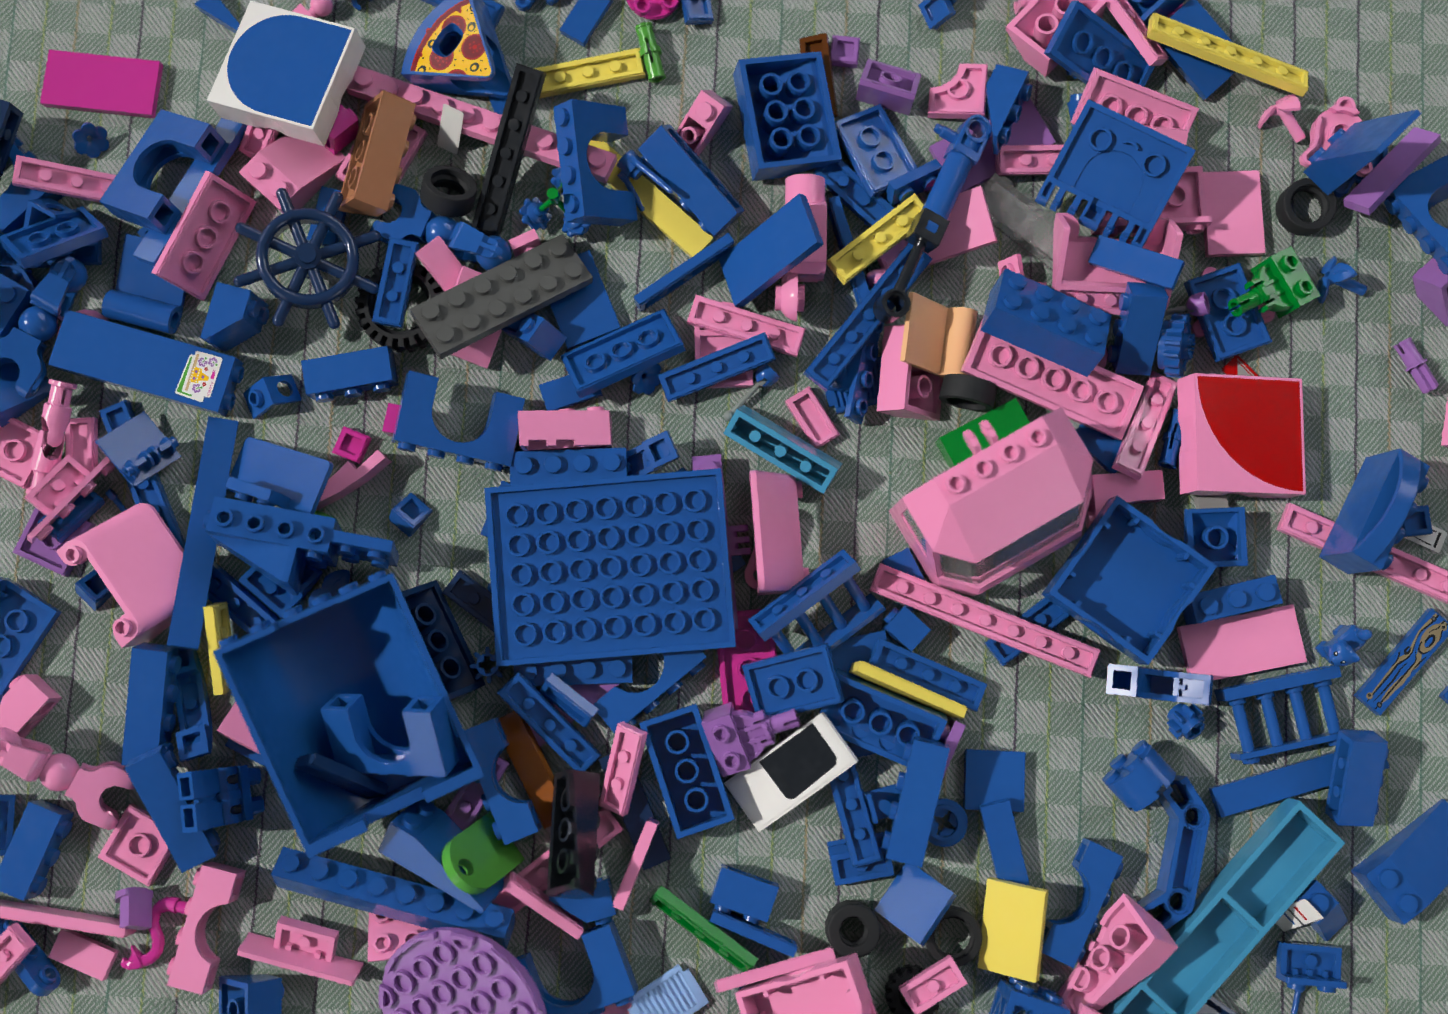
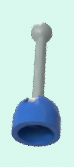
(765, 377)

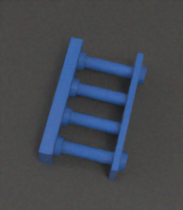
(815, 589)
(1264, 691)

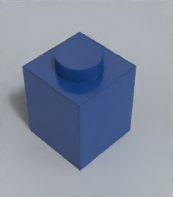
(905, 627)

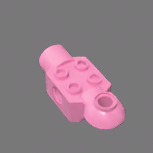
(790, 294)

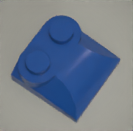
(1217, 534)

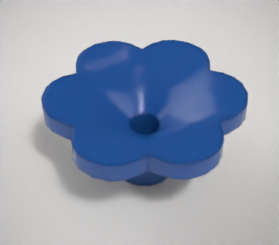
(94, 143)
(646, 380)

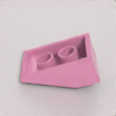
(291, 165)

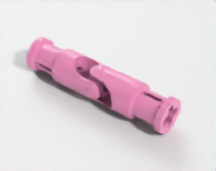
(54, 423)

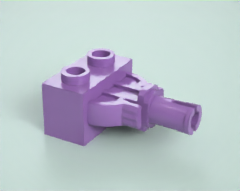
(742, 735)

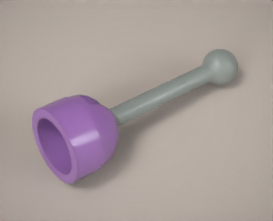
(1196, 305)

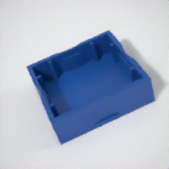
(1129, 580)

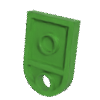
(480, 855)

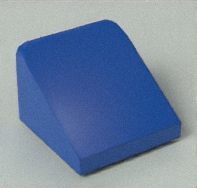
(409, 514)
(93, 590)

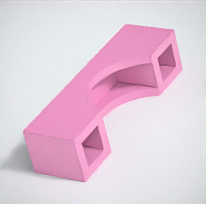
(194, 962)

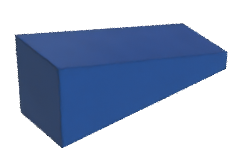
(218, 12)

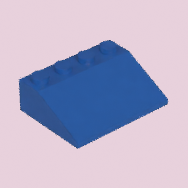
(786, 114)

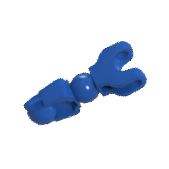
(422, 226)
(40, 323)

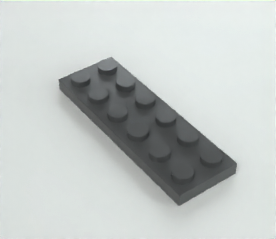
(501, 296)

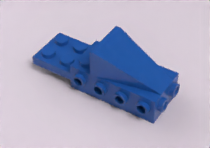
(284, 540)

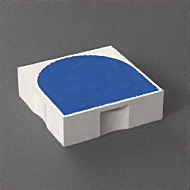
(286, 72)

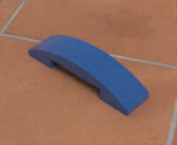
(651, 455)
(193, 709)

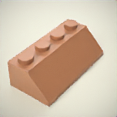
(377, 155)

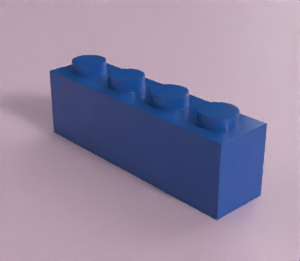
(690, 180)
(150, 699)
(157, 786)
(917, 801)

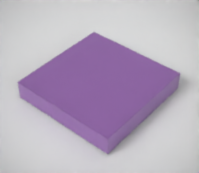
(44, 551)

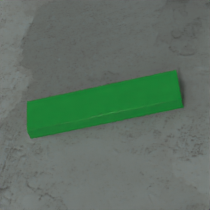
(703, 929)

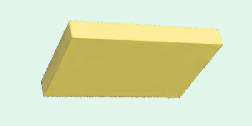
(1013, 929)

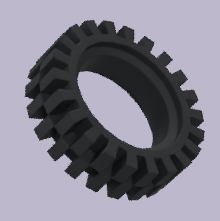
(380, 334)

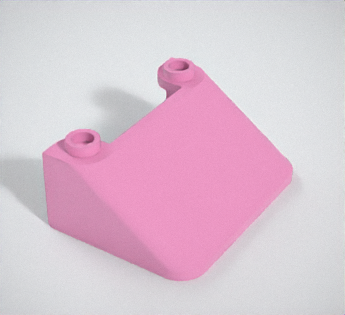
(1092, 284)
(776, 531)
(138, 565)

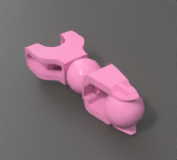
(61, 772)

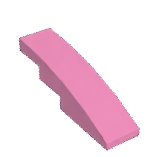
(350, 478)

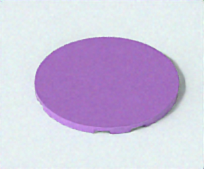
(456, 974)

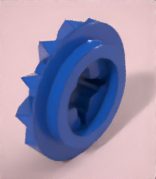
(957, 818)

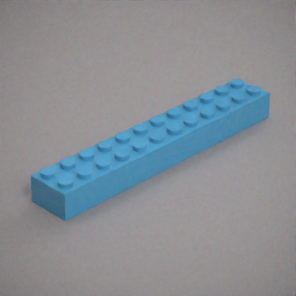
(1235, 912)

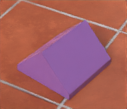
(888, 86)

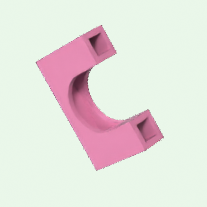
(1106, 486)

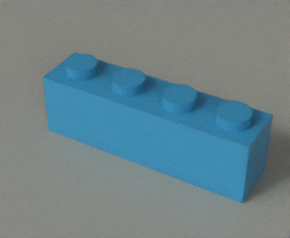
(782, 448)

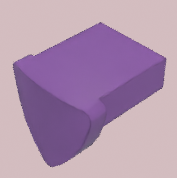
(135, 907)

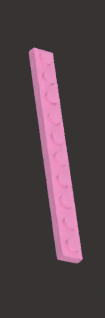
(476, 122)

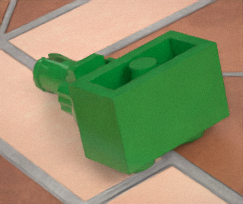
(1279, 284)

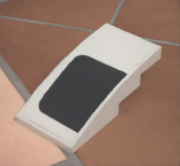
(791, 771)

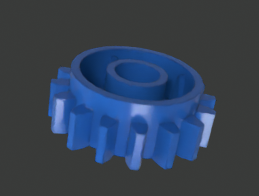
(1175, 345)

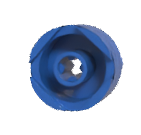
(1139, 776)

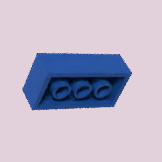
(1046, 322)
(687, 771)

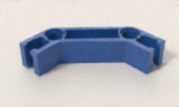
(1181, 854)

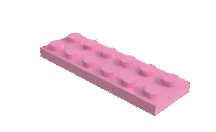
(1097, 401)

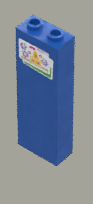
(146, 363)

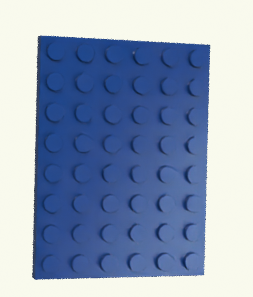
(609, 567)

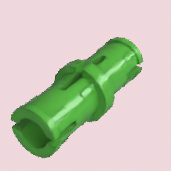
(646, 35)

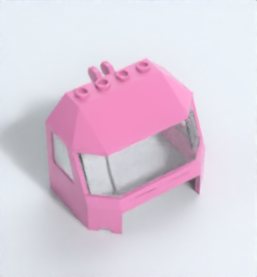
(1000, 505)

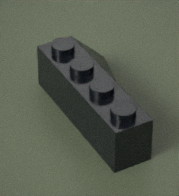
(574, 835)

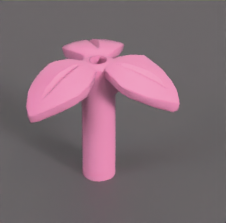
(1283, 109)

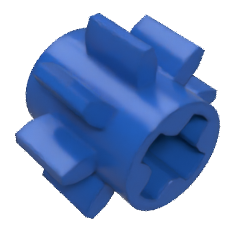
(482, 659)
(1185, 721)

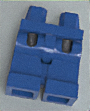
(218, 796)

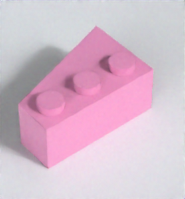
(565, 429)

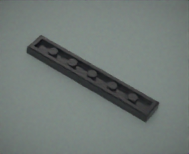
(508, 149)

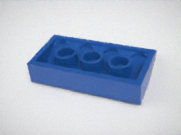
(881, 718)

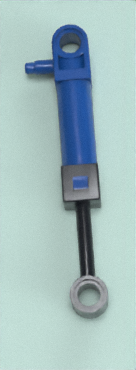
(932, 220)

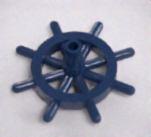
(307, 258)

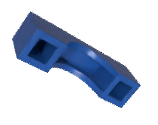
(623, 705)
(512, 816)
(1066, 936)

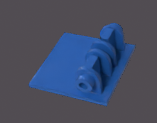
(139, 449)

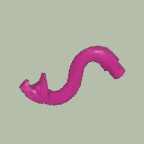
(139, 960)

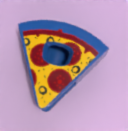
(458, 52)

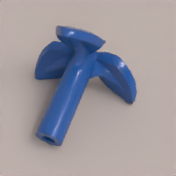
(1339, 275)

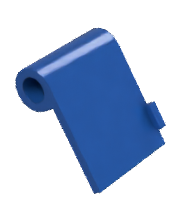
(141, 295)

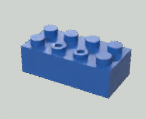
(1375, 512)

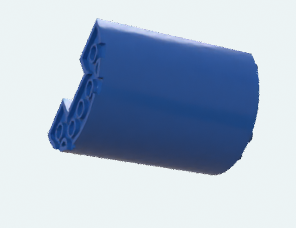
(294, 666)

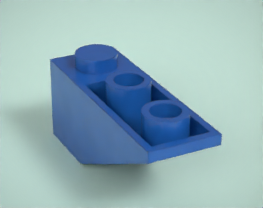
(1005, 96)

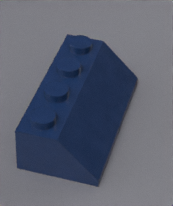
(443, 639)

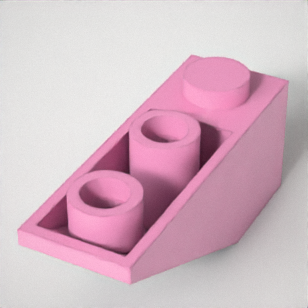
(704, 120)

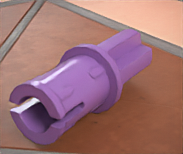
(1416, 365)

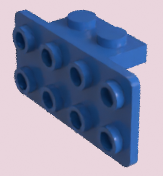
(278, 476)

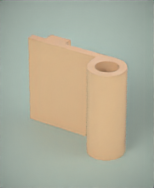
(937, 336)

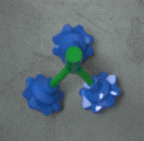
(536, 213)

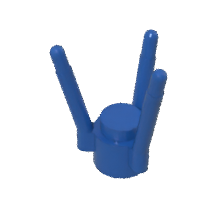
(634, 167)

